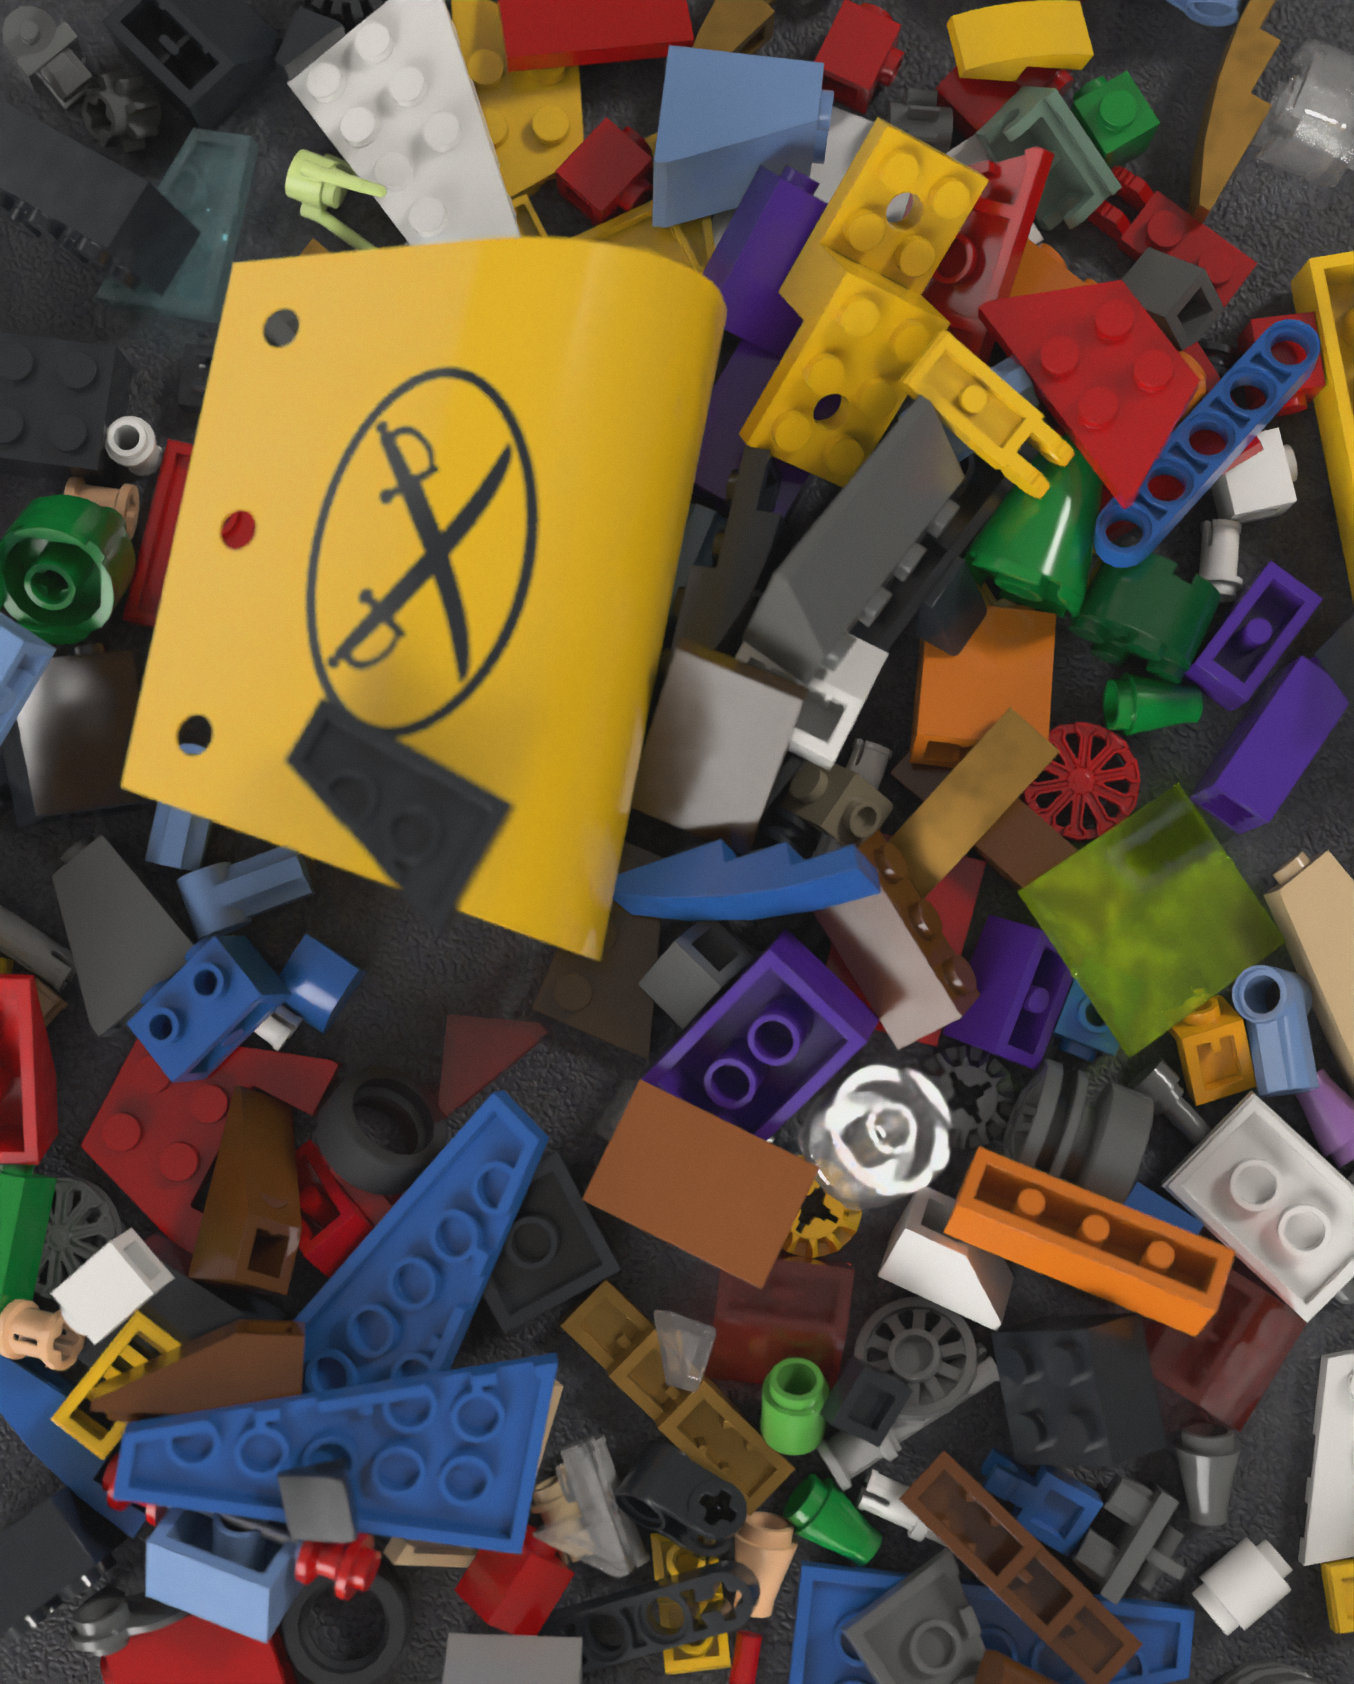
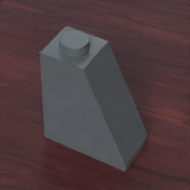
(117, 930)

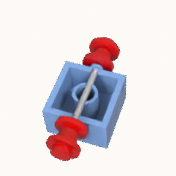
(239, 1566)

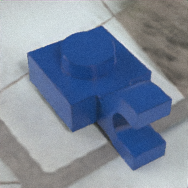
(1047, 1505)

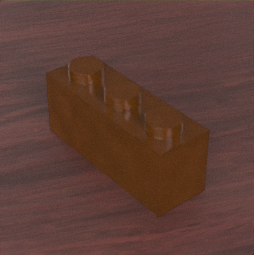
(899, 951)

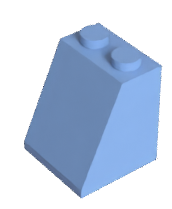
(728, 118)

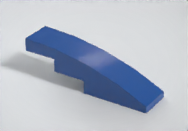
(720, 885)
(28, 1401)

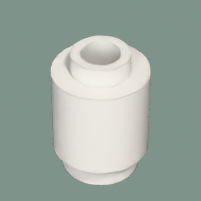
(1243, 1585)

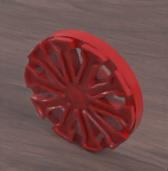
(1082, 782)

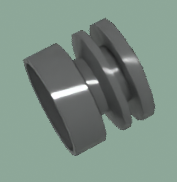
(1082, 1143)

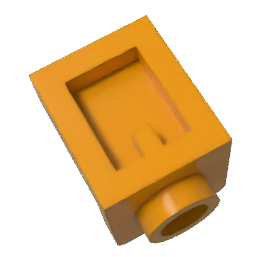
(1214, 1052)

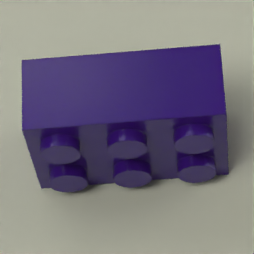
(766, 1040)

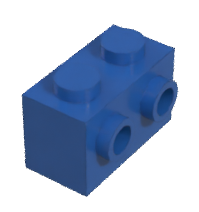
(207, 1007)

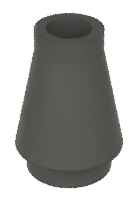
(1207, 1469)

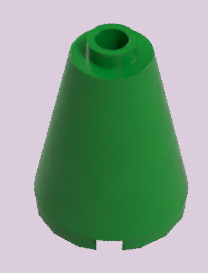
(1044, 545)

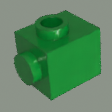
(1115, 118)

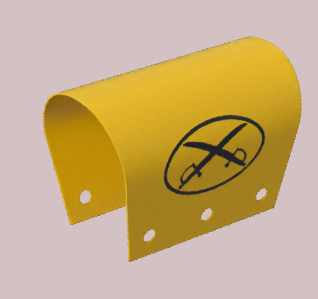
(456, 537)

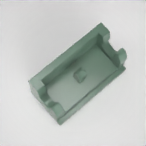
(1078, 173)

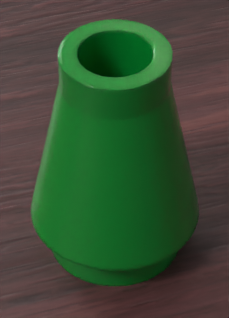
(1147, 704)
(831, 1520)

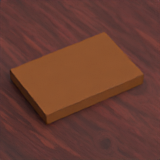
(701, 1183)

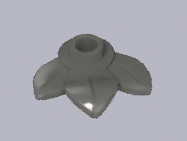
(111, 1617)

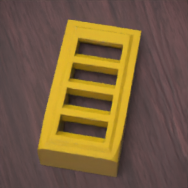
(78, 1422)

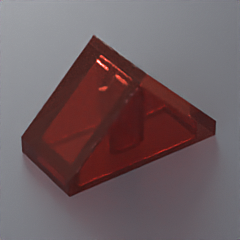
(479, 1052)

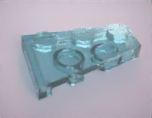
(211, 190)

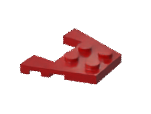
(166, 1136)

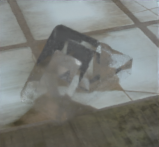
(598, 1529)

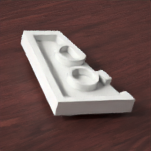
(1331, 1484)

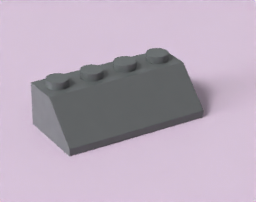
(858, 547)

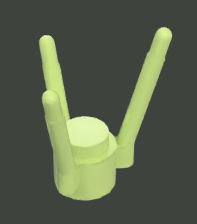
(323, 183)

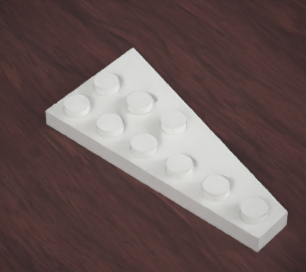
(412, 121)

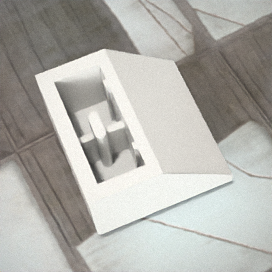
(831, 701)

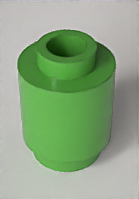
(791, 1407)

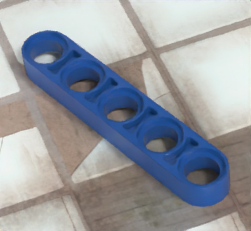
(1222, 416)

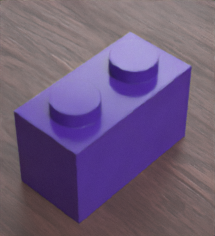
(1251, 636)
(1020, 992)

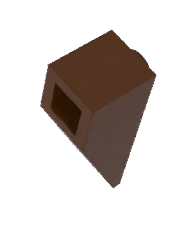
(252, 1202)
(220, 1369)

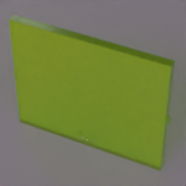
(1152, 919)

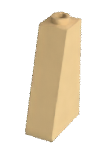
(1317, 921)

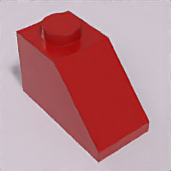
(329, 1217)

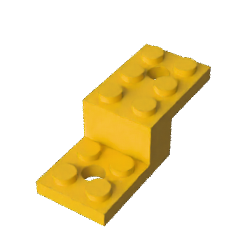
(862, 304)

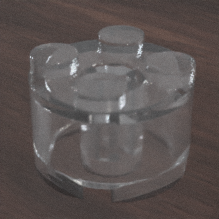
(1312, 117)
(911, 1132)

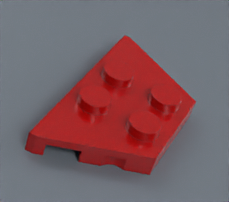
(988, 246)
(1099, 373)

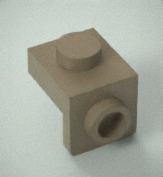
(836, 803)

